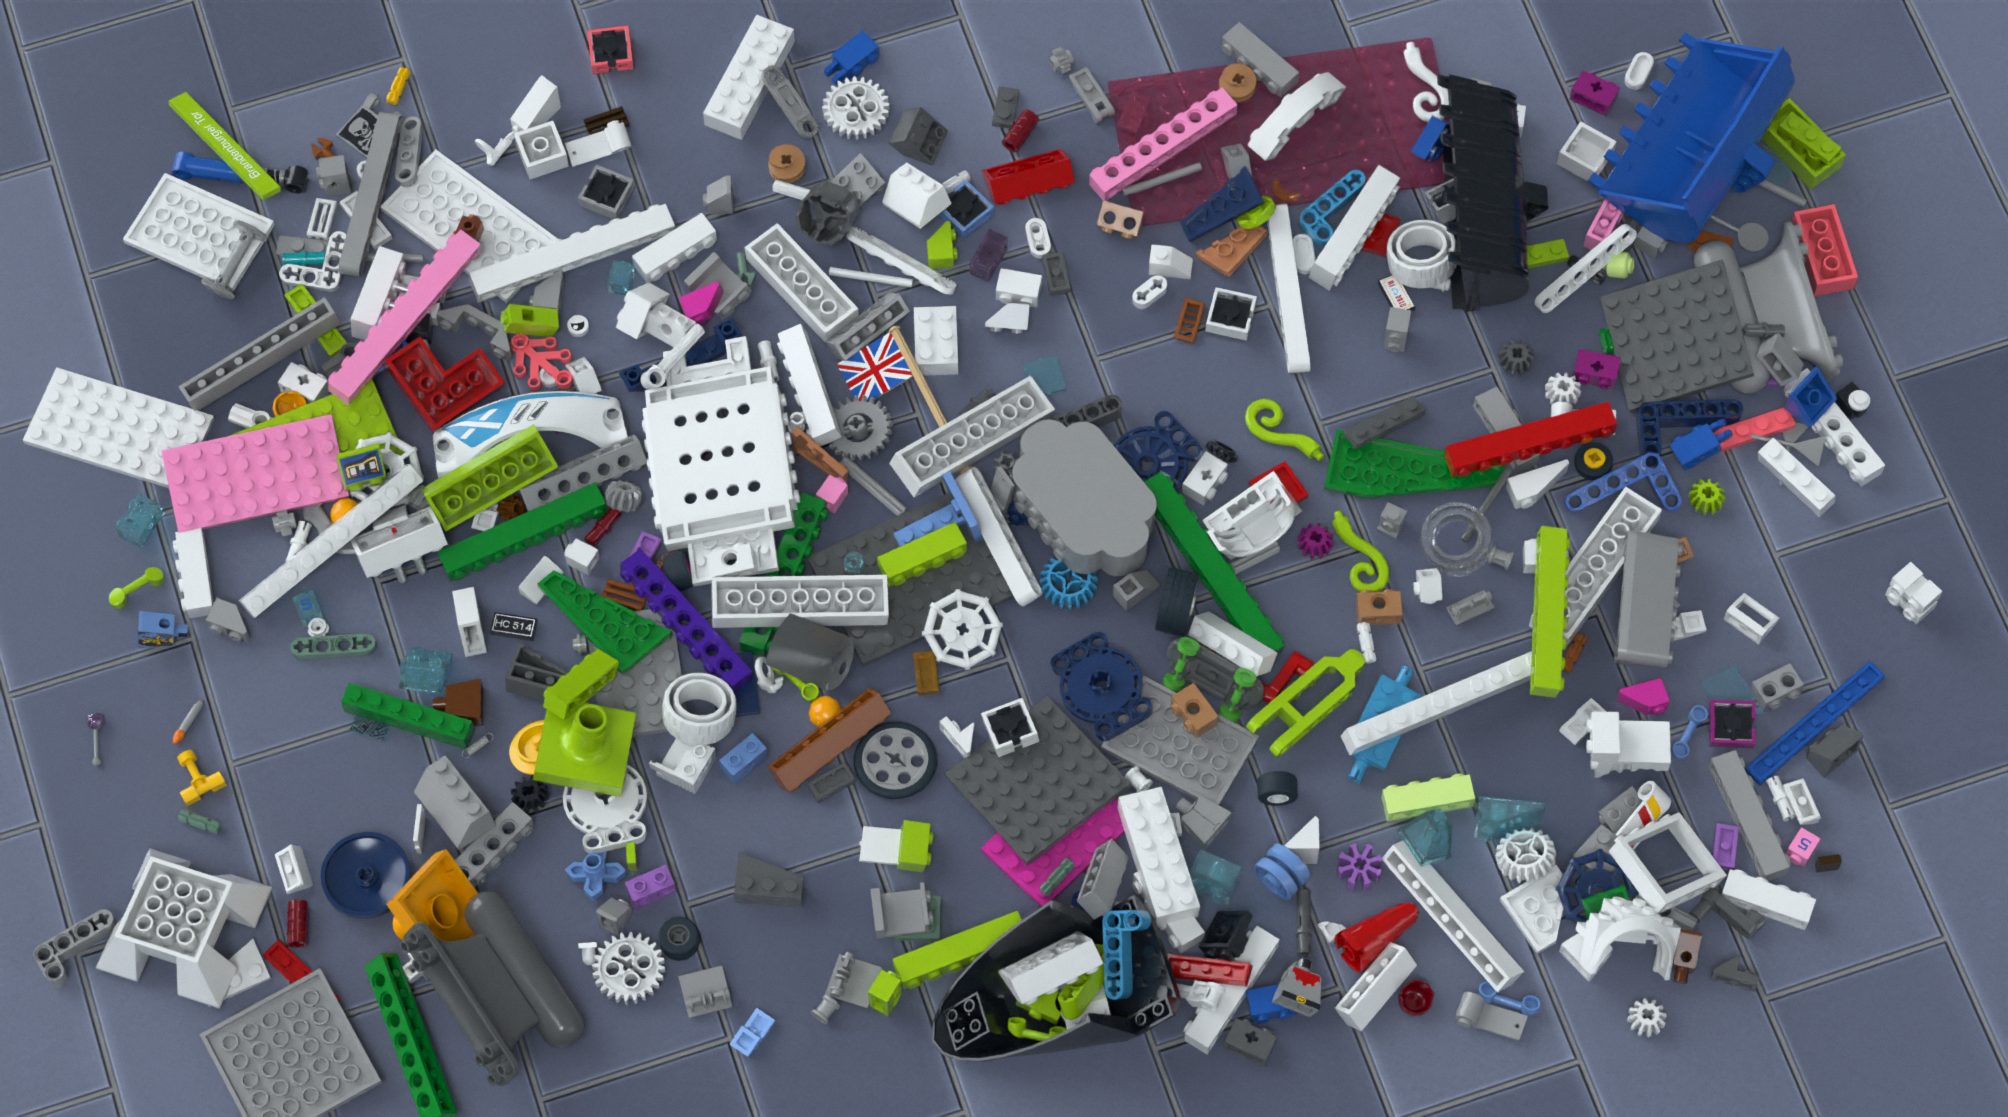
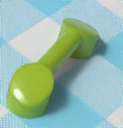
(153, 576)
(809, 691)
(1017, 1027)

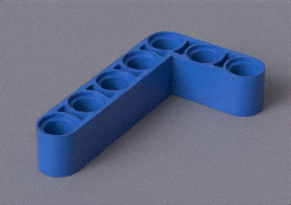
(1623, 481)

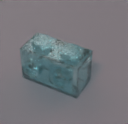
(139, 520)

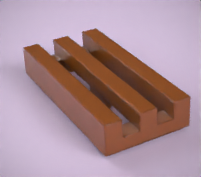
(624, 587)

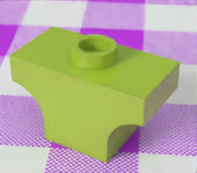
(1043, 1008)

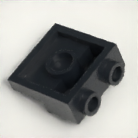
(1226, 935)

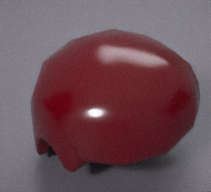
(1416, 998)

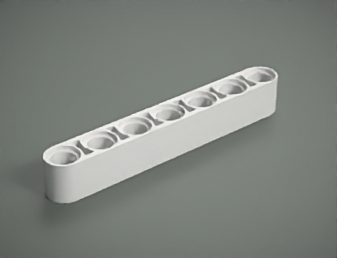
(999, 537)

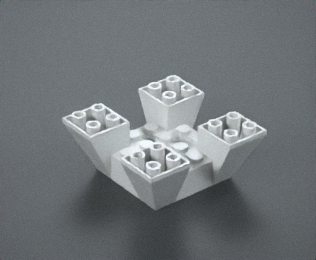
(162, 881)

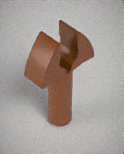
(327, 144)

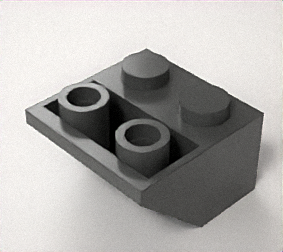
(918, 135)

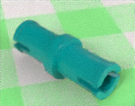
(304, 258)

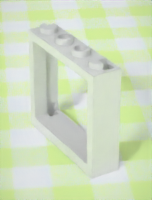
(1644, 881)

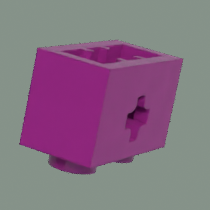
(1594, 93)
(1605, 365)

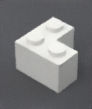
(637, 306)

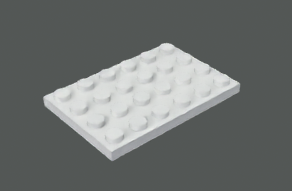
(194, 229)

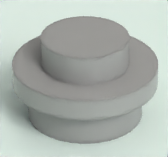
(580, 644)

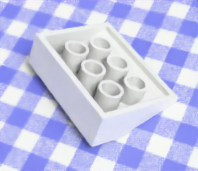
(1051, 967)

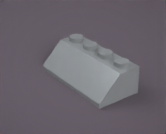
(453, 803)

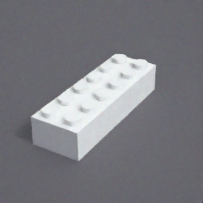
(741, 86)
(1355, 228)
(800, 282)
(1158, 856)

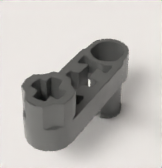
(1746, 924)

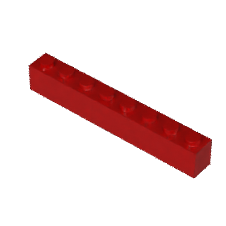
(1530, 439)

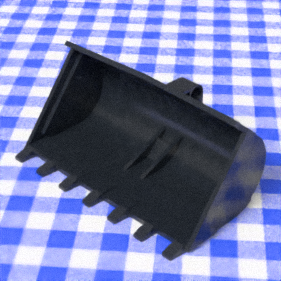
(1488, 194)

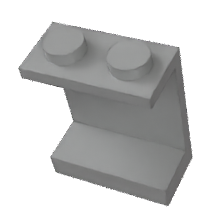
(715, 270)
(901, 912)

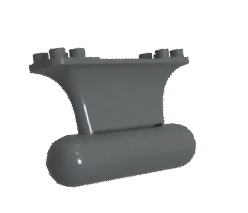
(495, 985)

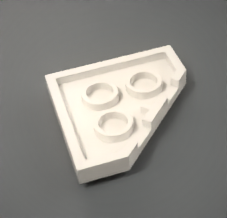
(1536, 909)

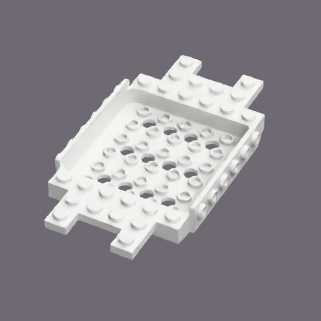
(727, 518)

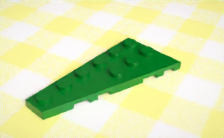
(604, 622)

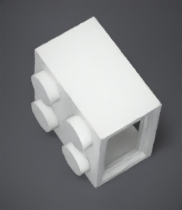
(1585, 151)

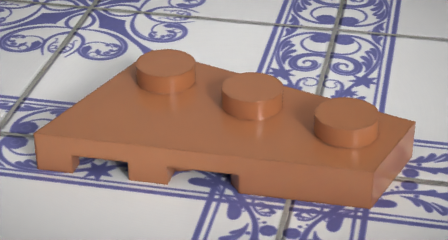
(1233, 250)
(813, 453)

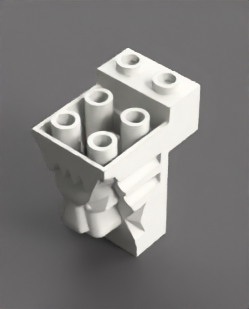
(1627, 744)

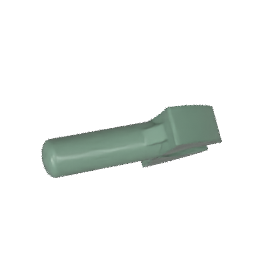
(750, 277)

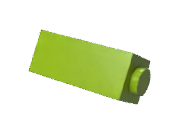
(530, 320)

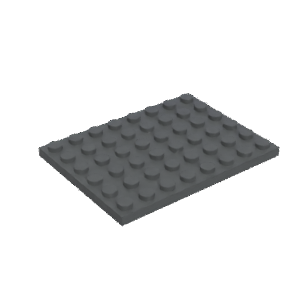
(909, 602)

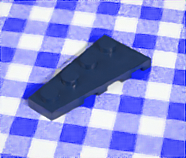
(1227, 204)

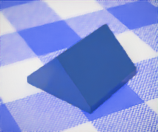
(1810, 398)

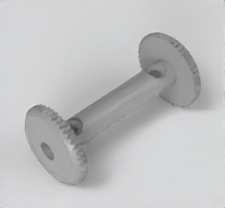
(234, 260)

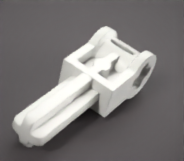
(1202, 994)

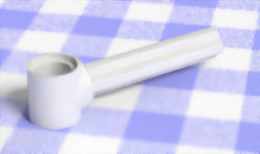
(671, 358)

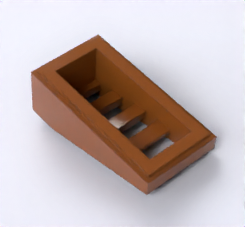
(1197, 305)

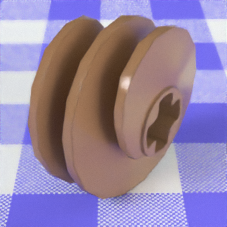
(1243, 76)
(786, 163)

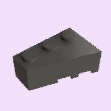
(766, 884)

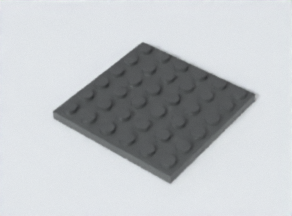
(1677, 335)
(1040, 789)

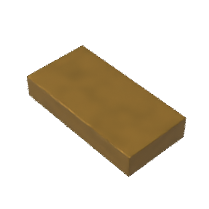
(926, 673)

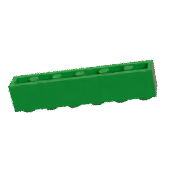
(408, 716)

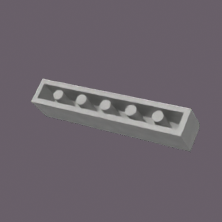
(1749, 816)

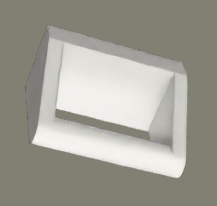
(1746, 624)

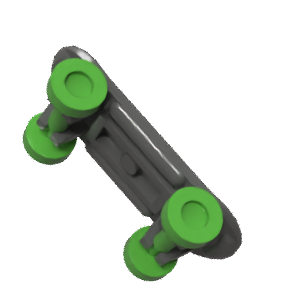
(1214, 675)

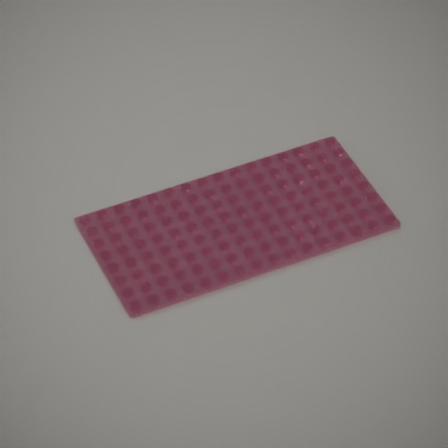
(1364, 129)

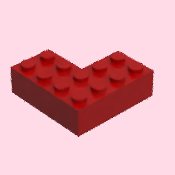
(437, 393)

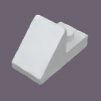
(961, 740)

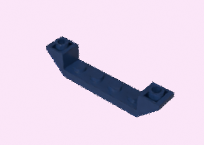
(699, 353)

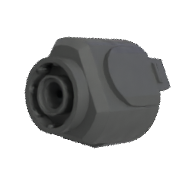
(830, 222)

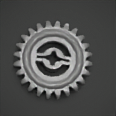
(853, 414)

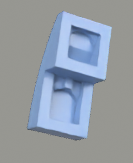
(753, 1032)

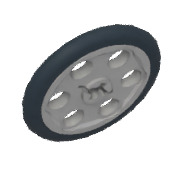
(892, 788)

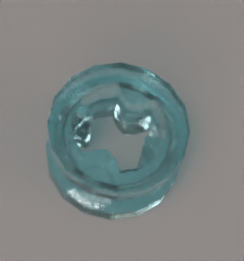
(858, 557)

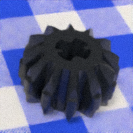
(529, 802)

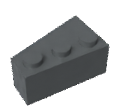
(531, 674)

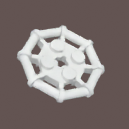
(391, 461)
(973, 623)

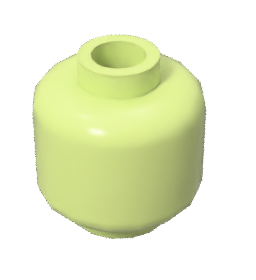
(1620, 265)

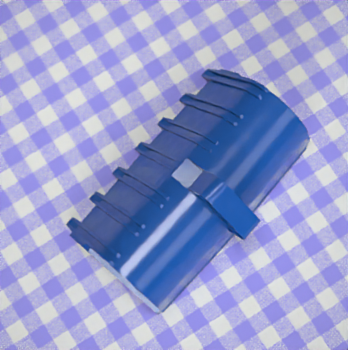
(1698, 137)

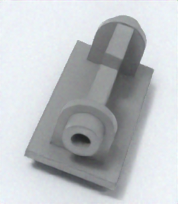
(1470, 607)

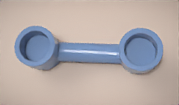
(1696, 717)
(1528, 1006)

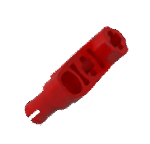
(1296, 664)

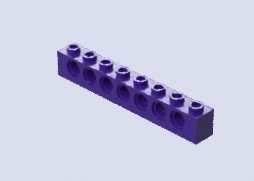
(641, 564)

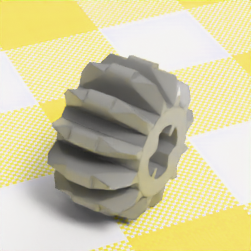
(623, 496)

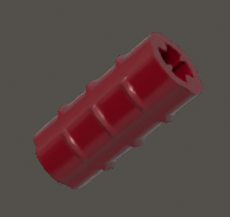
(1020, 130)
(297, 923)

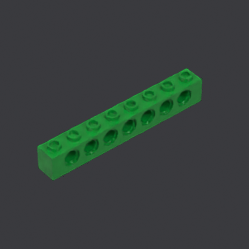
(807, 508)
(409, 1036)

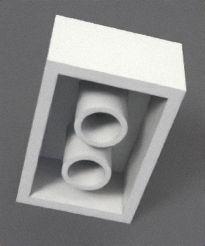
(936, 340)

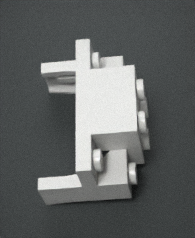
(1254, 517)
(1632, 923)

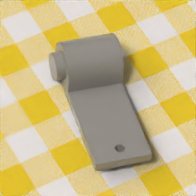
(1002, 489)
(1490, 1018)

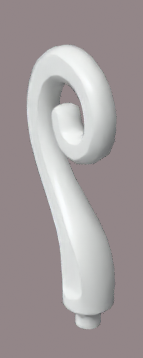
(1415, 64)

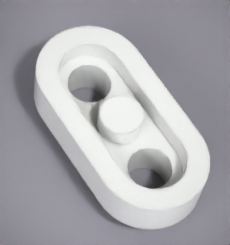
(1039, 239)

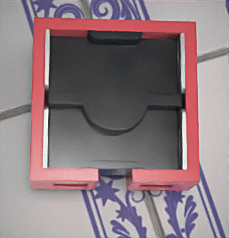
(610, 49)

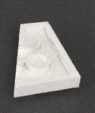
(250, 970)

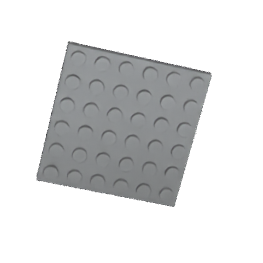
(291, 1053)

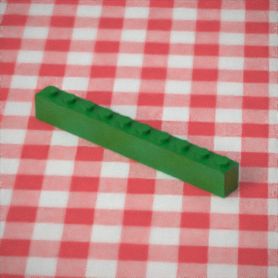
(1208, 562)

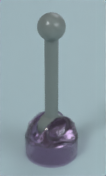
(95, 722)

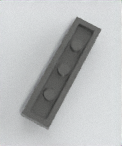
(1384, 422)

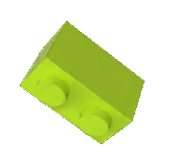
(913, 846)

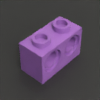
(650, 887)

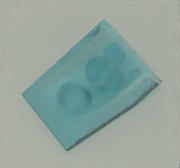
(1501, 816)

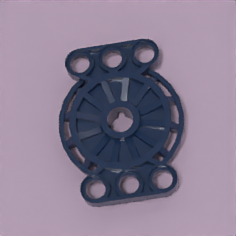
(1159, 448)
(1092, 701)

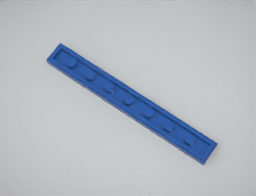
(1814, 723)

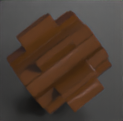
(510, 507)

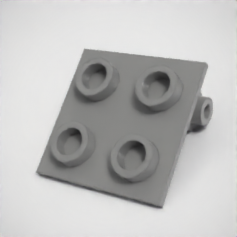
(860, 179)
(1619, 809)
(852, 980)
(705, 991)

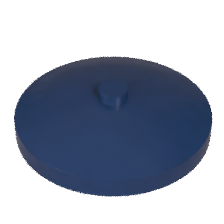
(364, 874)

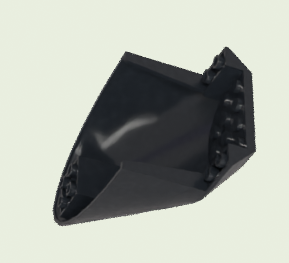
(977, 1007)

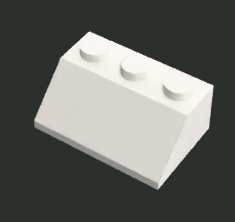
(915, 195)

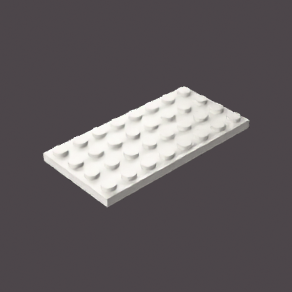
(446, 193)
(112, 426)

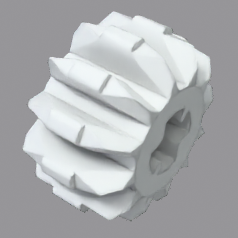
(1562, 389)
(1646, 1025)

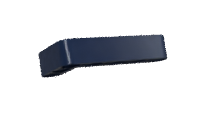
(1680, 419)

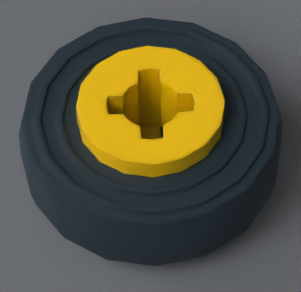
(1590, 468)

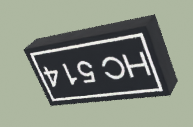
(513, 626)

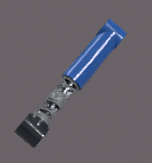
(189, 166)

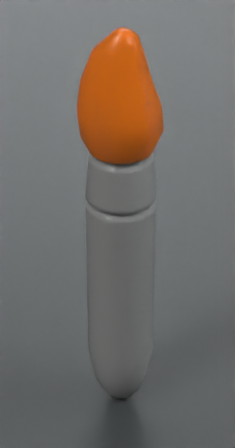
(180, 733)

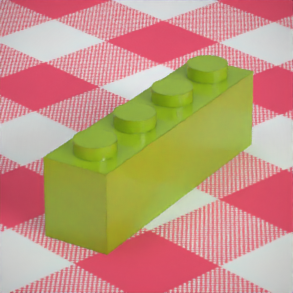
(922, 554)
(580, 684)

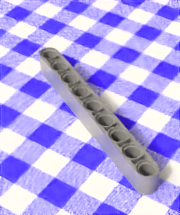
(370, 194)

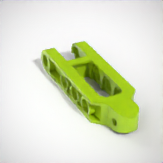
(1349, 665)

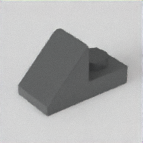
(1728, 974)

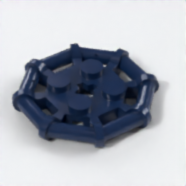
(1587, 880)

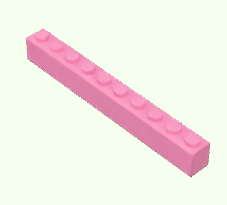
(403, 317)

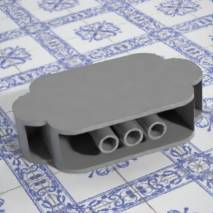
(1083, 498)

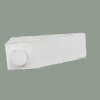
(1531, 486)

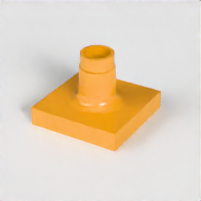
(436, 897)

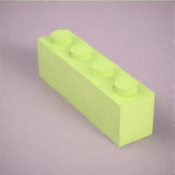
(1418, 797)

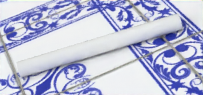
(870, 277)

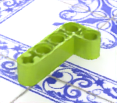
(1078, 995)

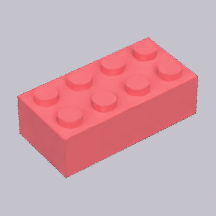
(1828, 257)

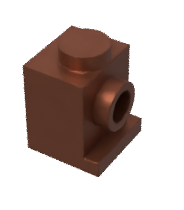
(473, 223)

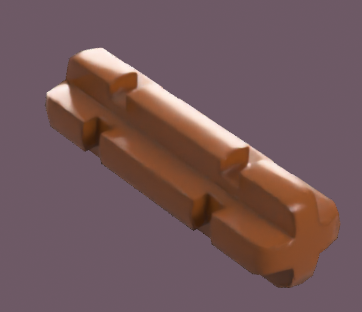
(1574, 651)

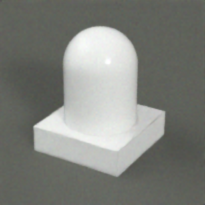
(588, 952)

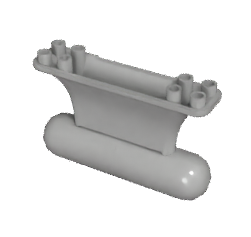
(1776, 293)

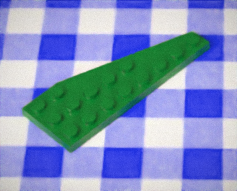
(1396, 469)

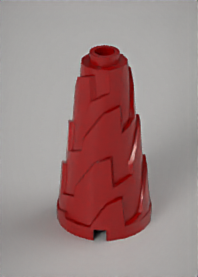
(1368, 938)

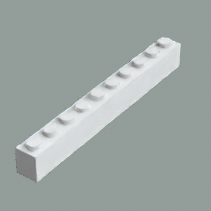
(571, 252)
(330, 540)
(1437, 704)

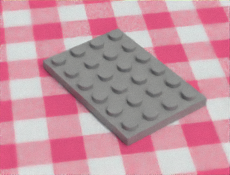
(645, 684)
(1179, 759)

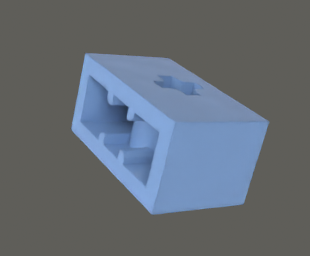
(743, 759)

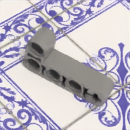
(77, 945)

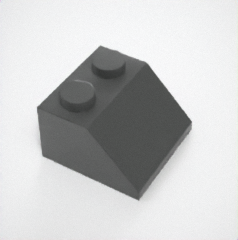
(1834, 749)

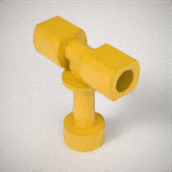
(200, 783)

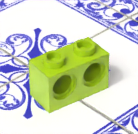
(885, 992)

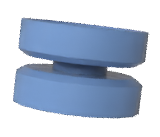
(1282, 871)

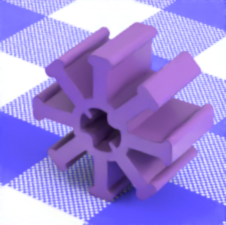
(1349, 869)

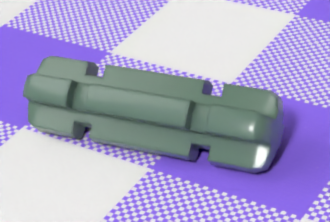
(199, 821)
(1056, 877)

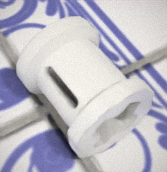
(1138, 780)

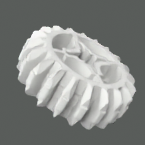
(1527, 862)

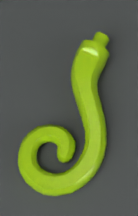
(1299, 441)
(1347, 535)

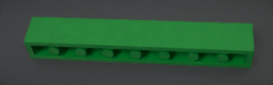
(522, 532)

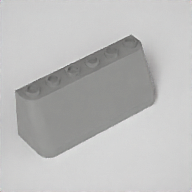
(1647, 600)

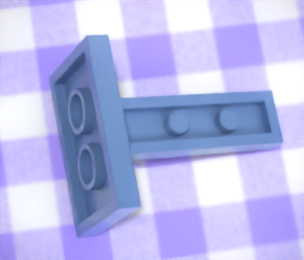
(942, 517)

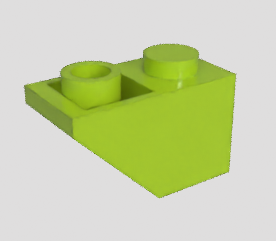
(940, 249)

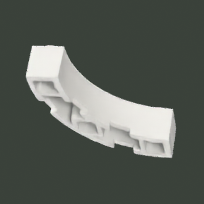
(1294, 112)

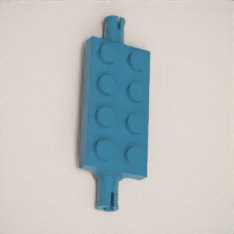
(1385, 697)

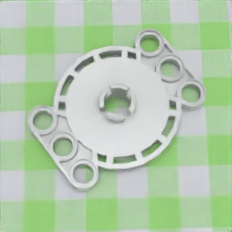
(603, 820)

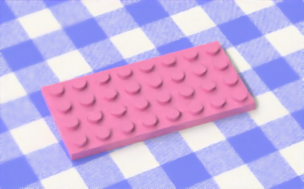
(254, 474)

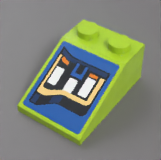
(361, 467)

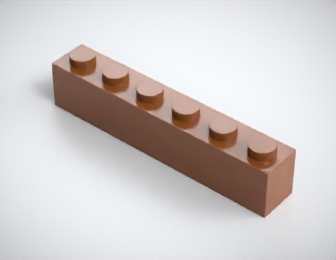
(829, 740)

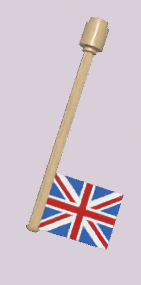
(884, 367)

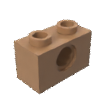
(1388, 615)
(1189, 699)

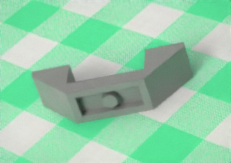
(453, 319)

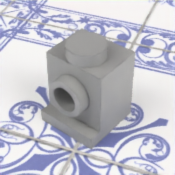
(1392, 520)

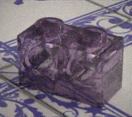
(988, 255)

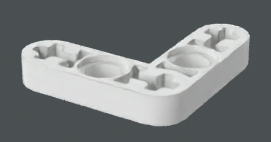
(321, 275)

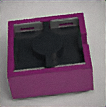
(1732, 724)

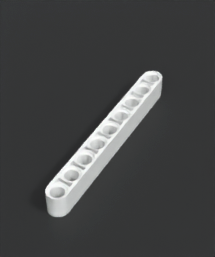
(1288, 291)

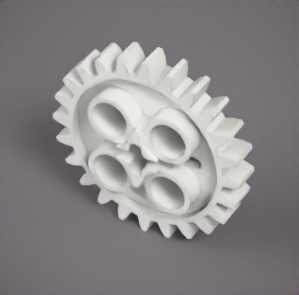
(839, 117)
(640, 952)

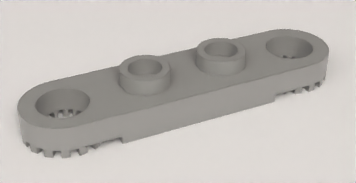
(789, 101)
(409, 151)

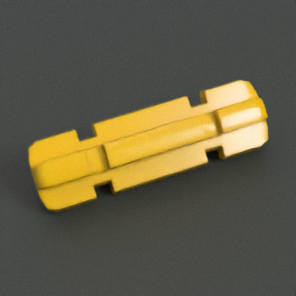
(398, 86)

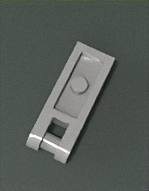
(1091, 94)

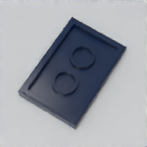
(747, 696)

